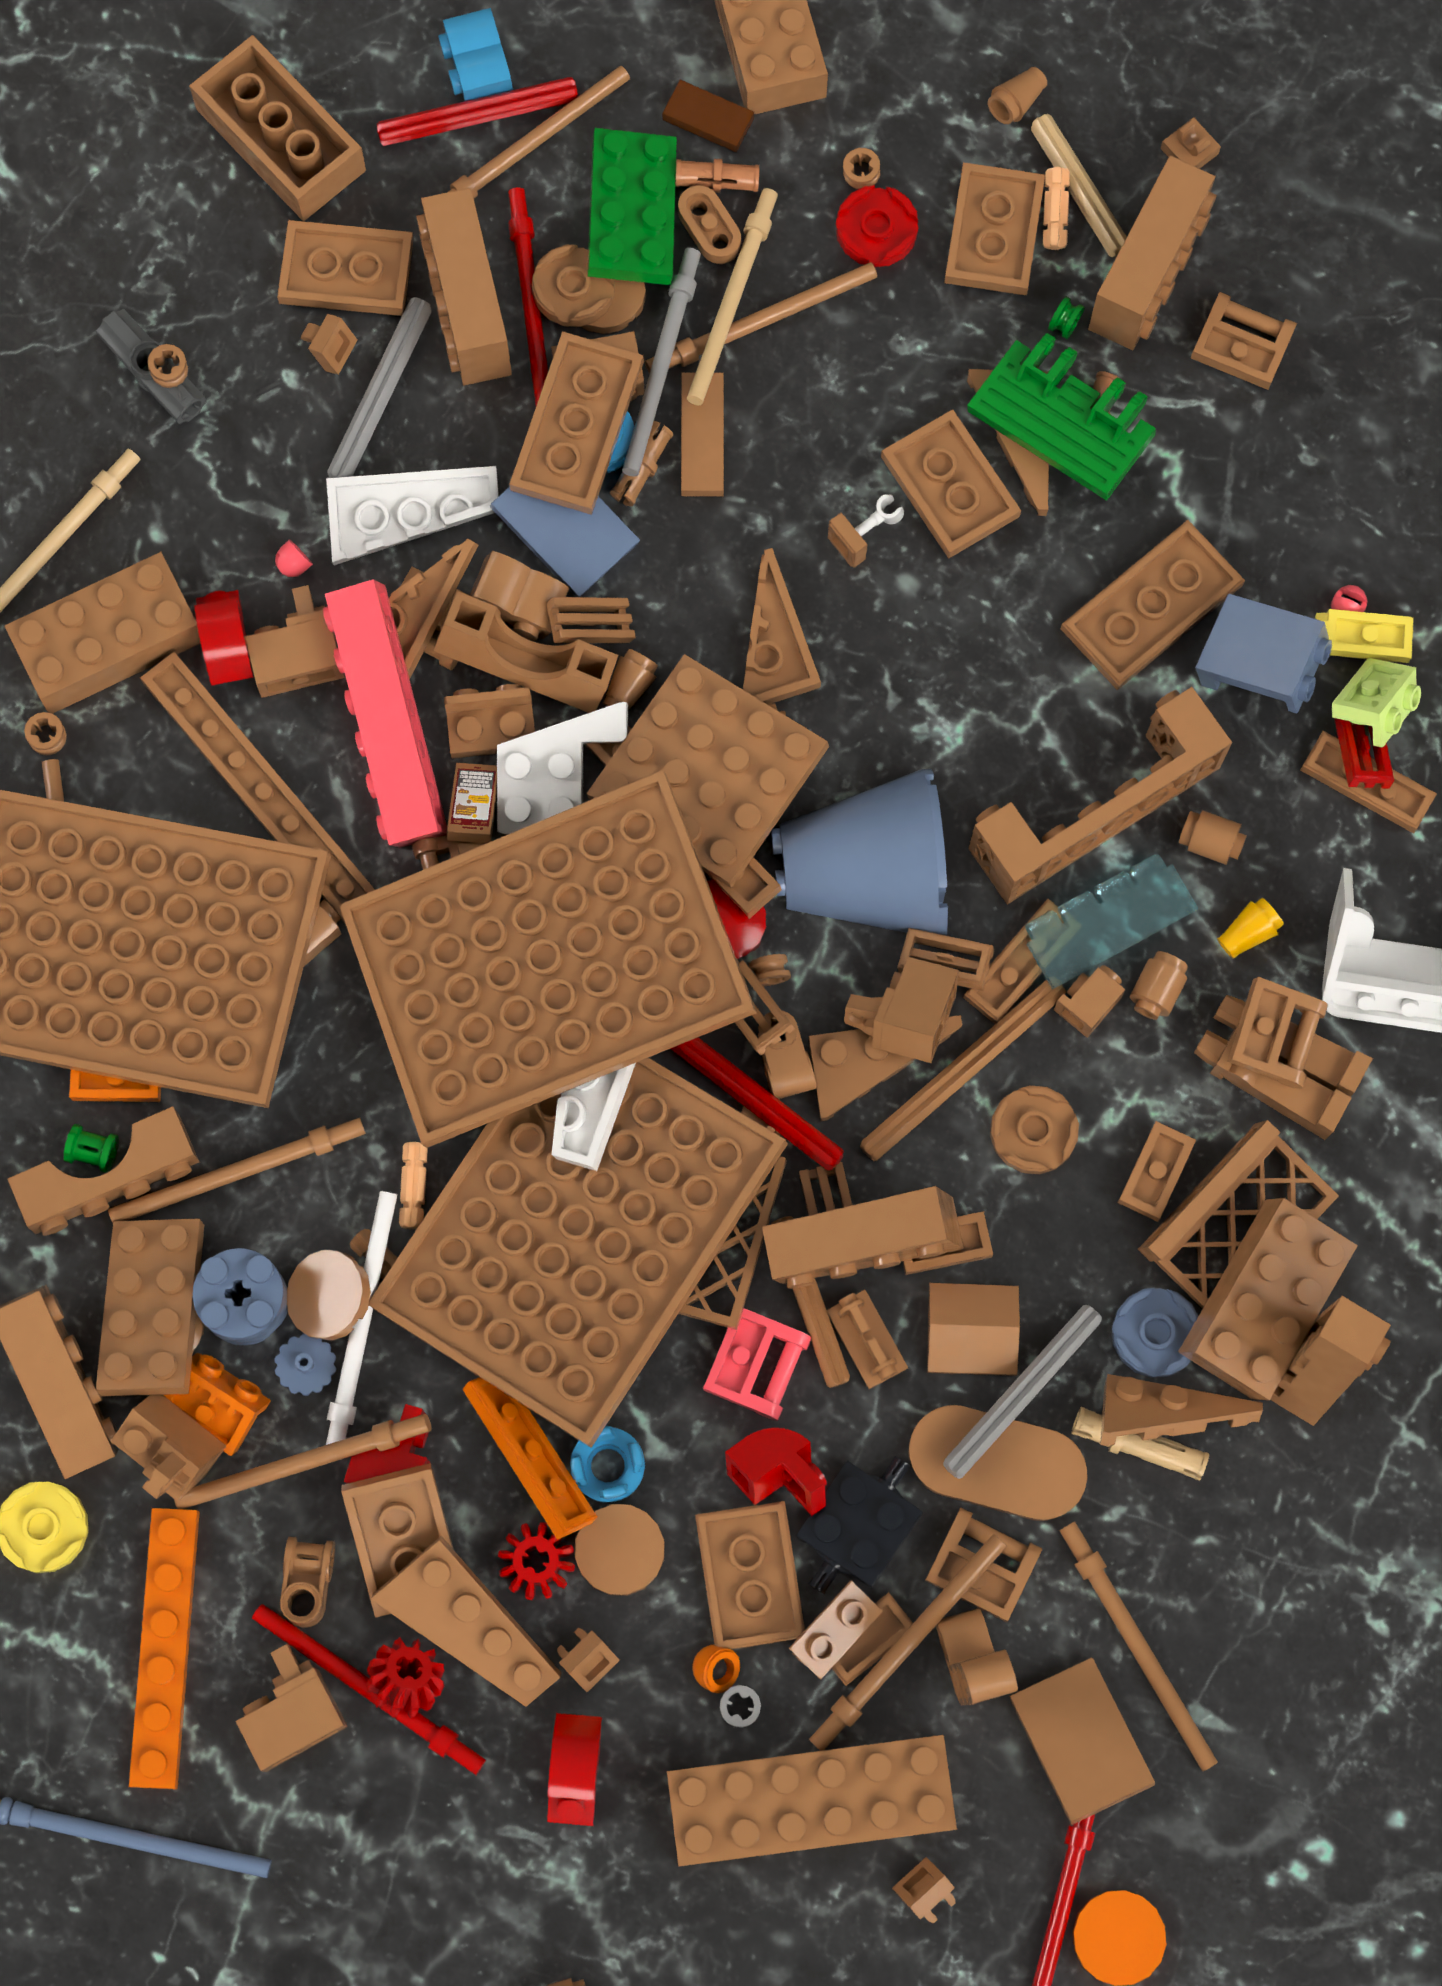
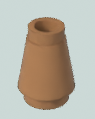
(1015, 96)
(630, 679)

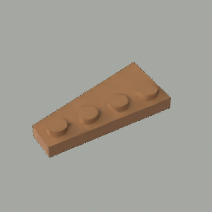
(462, 1617)

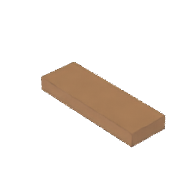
(703, 440)
(1402, 803)
(1009, 974)

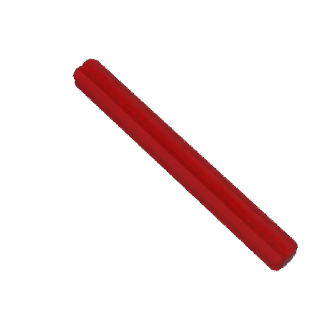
(476, 111)
(761, 1102)

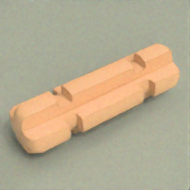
(1056, 208)
(413, 1185)

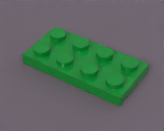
(632, 206)

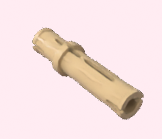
(1157, 1451)

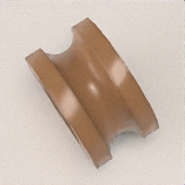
(861, 155)
(157, 358)
(55, 744)
(770, 969)

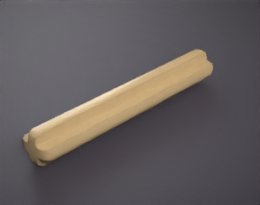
(1081, 186)

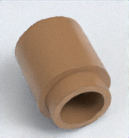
(1212, 836)
(1159, 985)

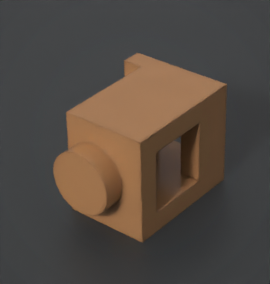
(1091, 999)

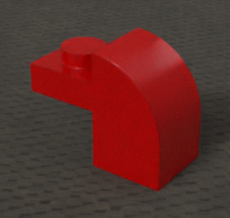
(223, 637)
(776, 1459)
(378, 1463)
(574, 1769)

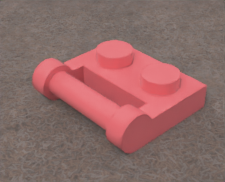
(743, 1356)

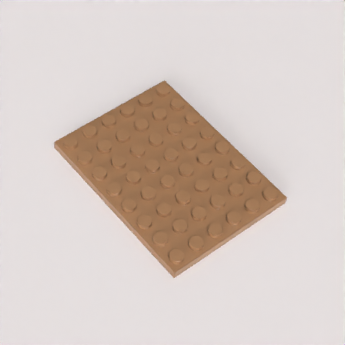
(150, 946)
(546, 959)
(572, 1273)

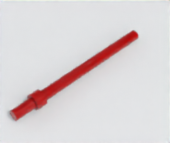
(522, 232)
(442, 1740)
(1079, 1839)

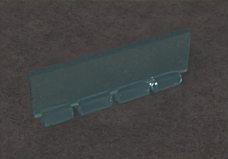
(1105, 929)

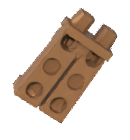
(1329, 1070)

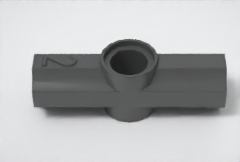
(133, 348)

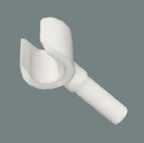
(879, 516)

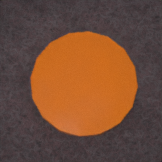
(1119, 1937)

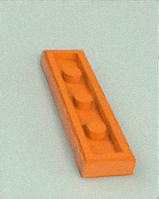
(531, 1458)

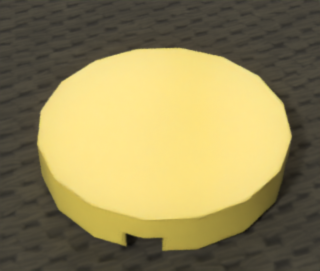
(42, 1527)

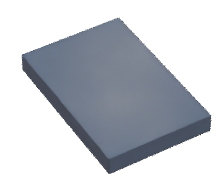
(567, 541)

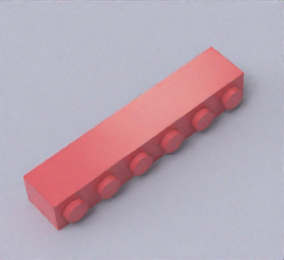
(385, 714)

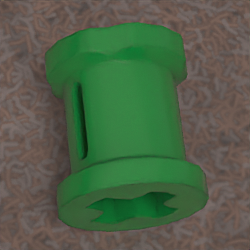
(106, 1147)

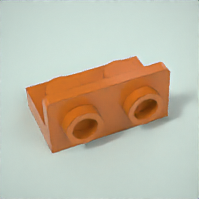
(221, 1401)

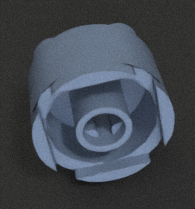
(222, 1278)

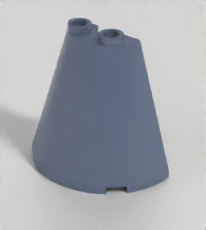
(869, 858)

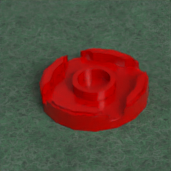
(877, 226)

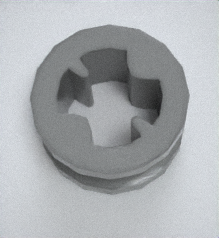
(744, 1692)

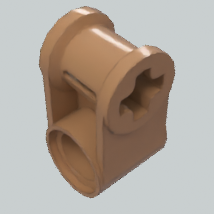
(787, 1063)
(306, 1577)

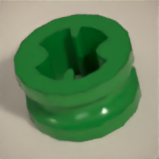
(1066, 317)

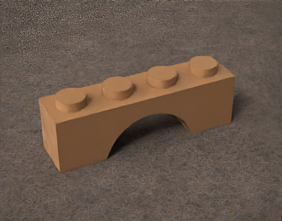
(567, 673)
(156, 1151)

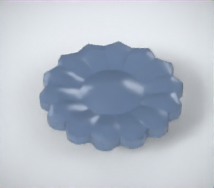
(305, 1365)

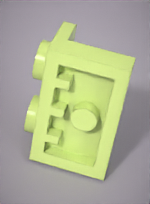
(1379, 697)

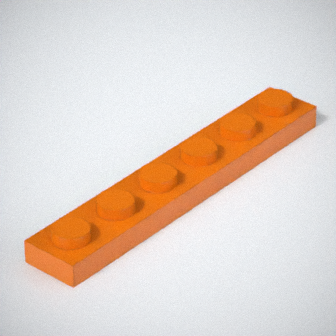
(164, 1649)

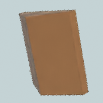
(973, 1329)

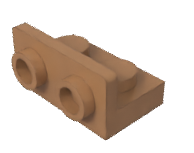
(486, 719)

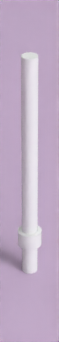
(342, 1411)

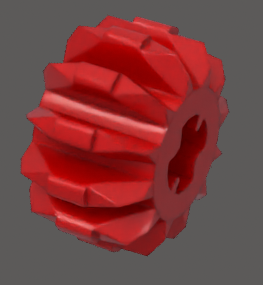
(528, 1574)
(405, 1677)

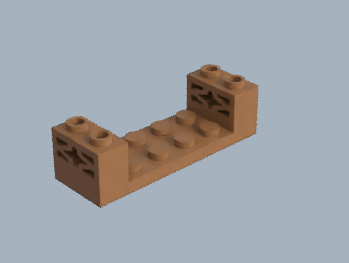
(1190, 750)

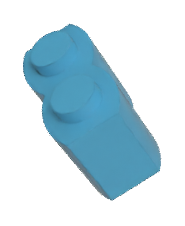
(476, 54)

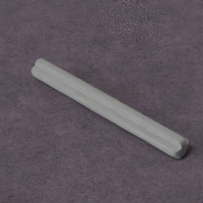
(380, 389)
(1022, 1391)

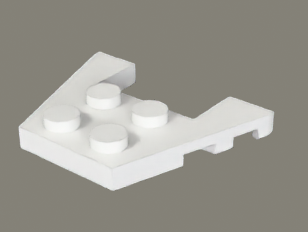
(544, 769)

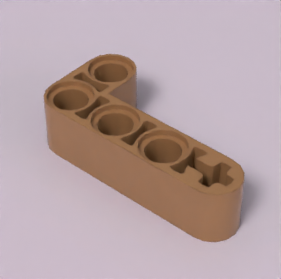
(971, 1660)

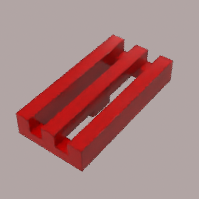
(1365, 774)

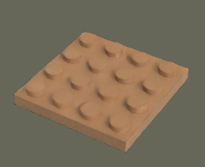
(726, 761)

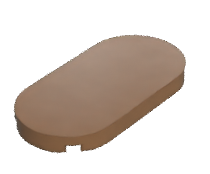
(1021, 1474)

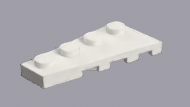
(400, 507)
(587, 1118)

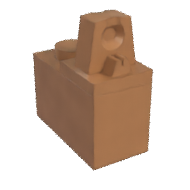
(294, 654)
(910, 1012)
(168, 1446)
(294, 1720)

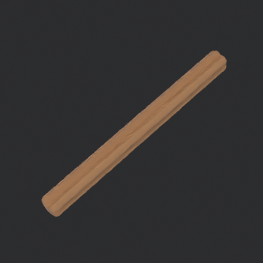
(960, 1070)

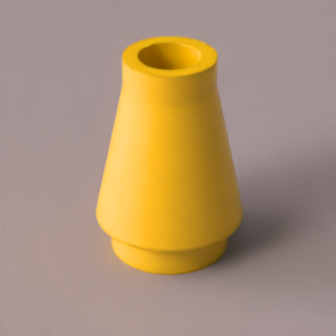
(1252, 927)

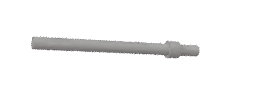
(681, 292)

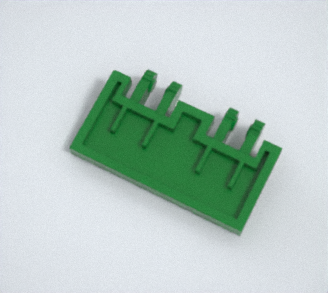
(1065, 424)

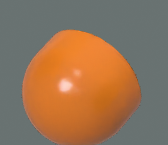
(705, 1662)

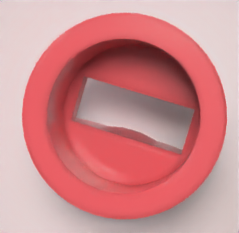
(291, 560)
(1343, 603)

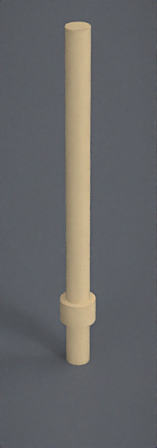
(756, 231)
(104, 486)

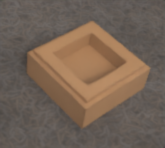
(847, 540)

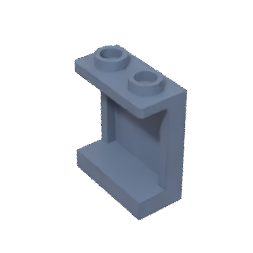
(1264, 651)

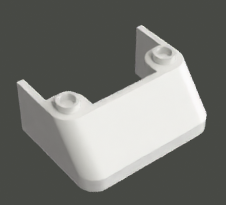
(1375, 976)

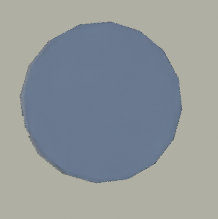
(1152, 1330)

